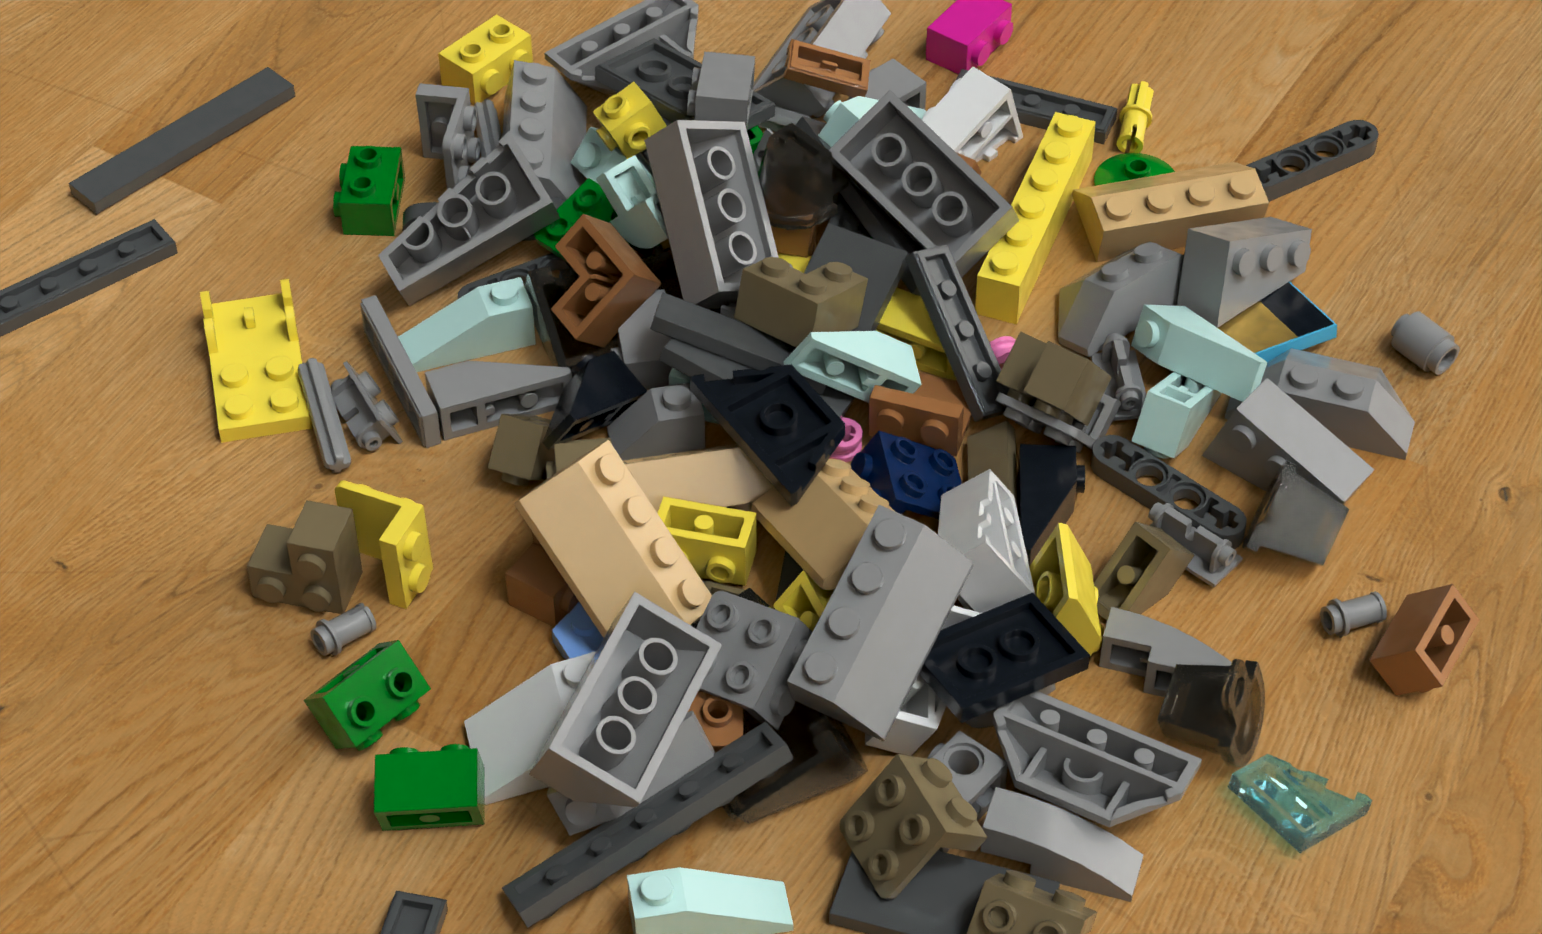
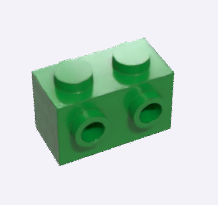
(370, 191)
(368, 695)
(429, 788)

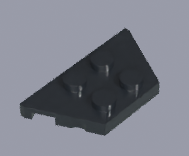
(775, 423)

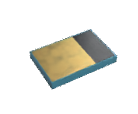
(1280, 323)

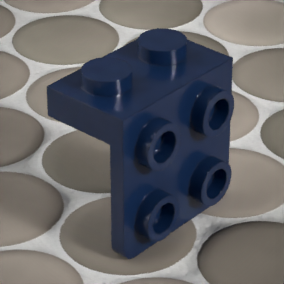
(907, 473)

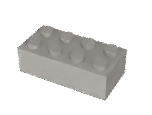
(923, 183)

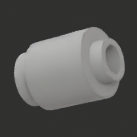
(1424, 343)

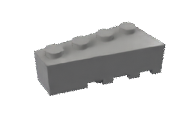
(470, 223)

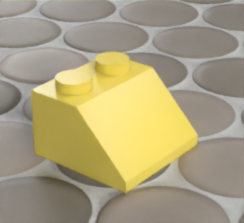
(1066, 587)

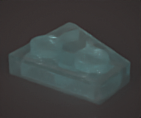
(1295, 801)

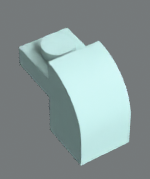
(635, 202)

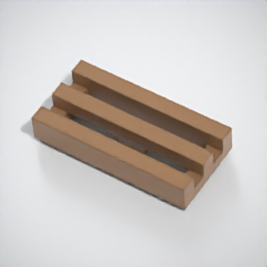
(825, 72)

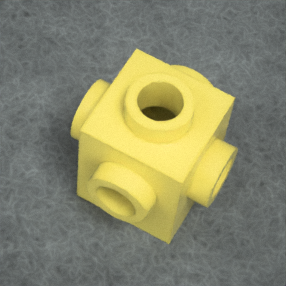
(628, 120)

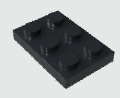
(1001, 657)

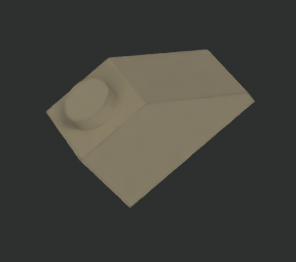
(520, 449)
(1141, 570)

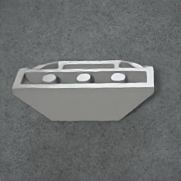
(665, 20)
(1114, 296)
(1345, 398)
(1088, 760)

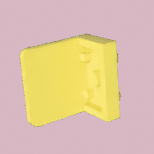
(393, 532)

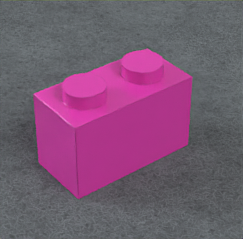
(968, 33)

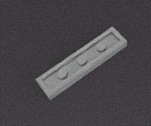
(400, 372)

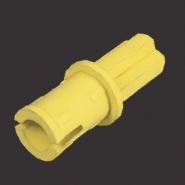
(1135, 117)

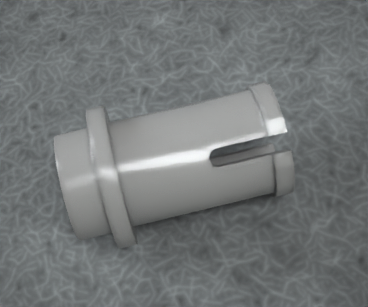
(1342, 616)
(343, 629)

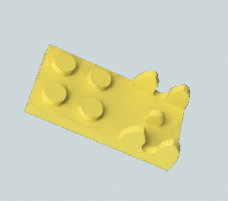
(255, 365)

